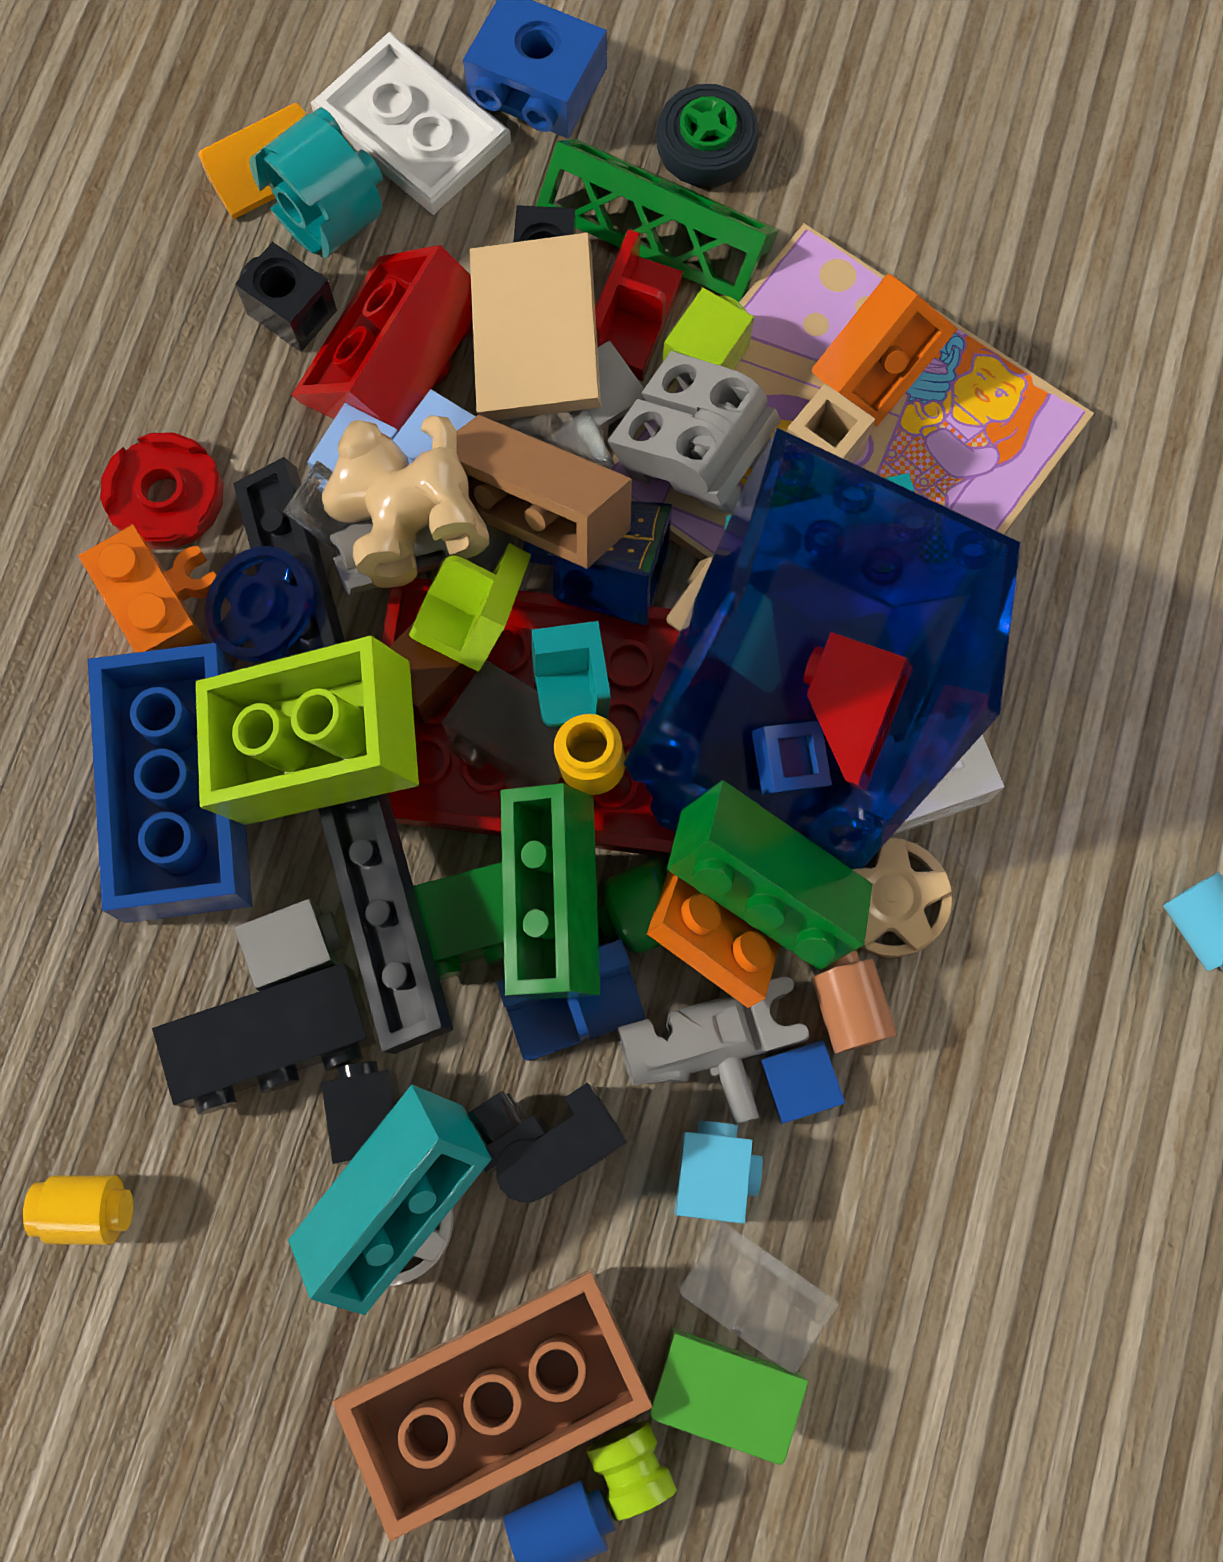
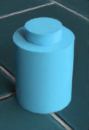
(1200, 919)

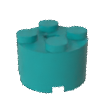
(319, 183)

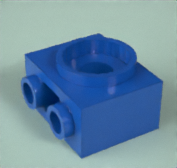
(536, 64)

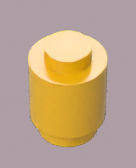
(590, 754)
(78, 1210)

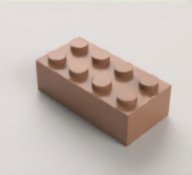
(491, 1404)

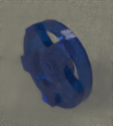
(261, 605)

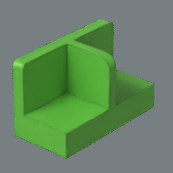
(728, 1397)

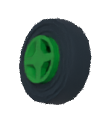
(694, 117)

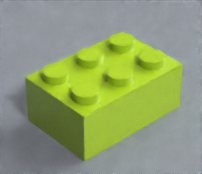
(306, 732)

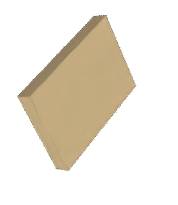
(534, 327)

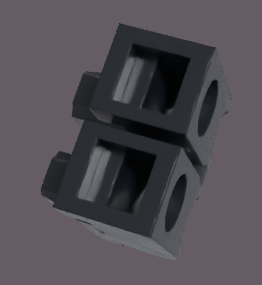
(538, 1160)

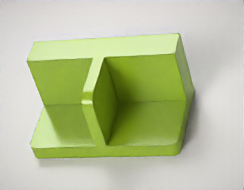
(469, 606)

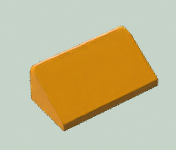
(228, 161)

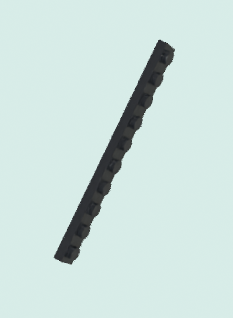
(363, 832)

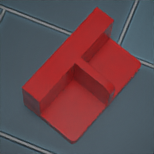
(636, 305)

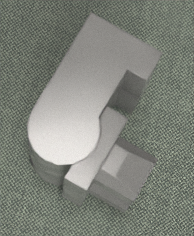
(699, 435)

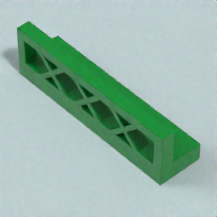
(665, 198)

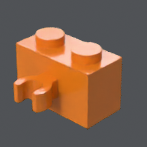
(145, 596)

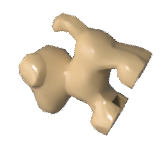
(401, 498)

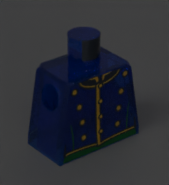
(623, 578)

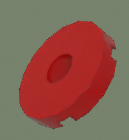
(186, 512)

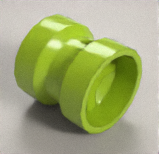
(631, 1470)

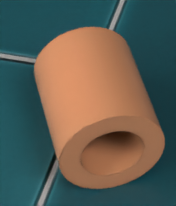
(853, 1004)

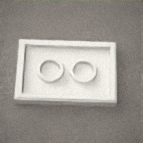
(413, 122)

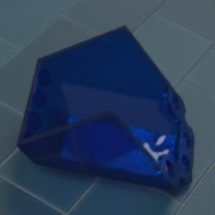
(814, 555)

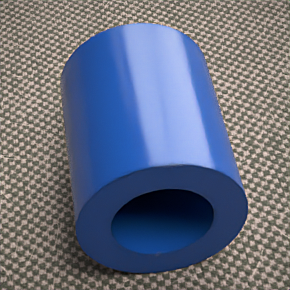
(561, 1526)

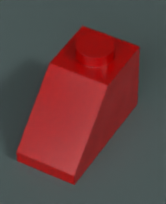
(855, 701)

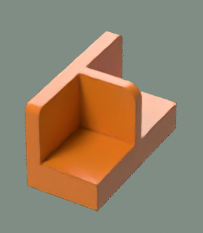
(884, 348)

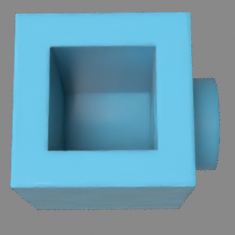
(716, 1173)

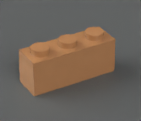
(543, 492)

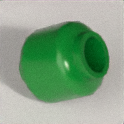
(630, 904)

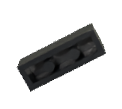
(264, 1039)

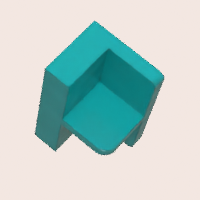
(570, 672)

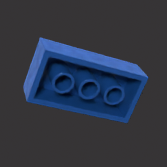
(154, 839)

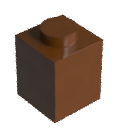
(433, 676)

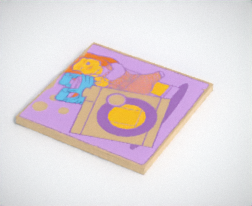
(967, 430)

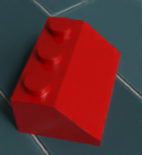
(392, 338)

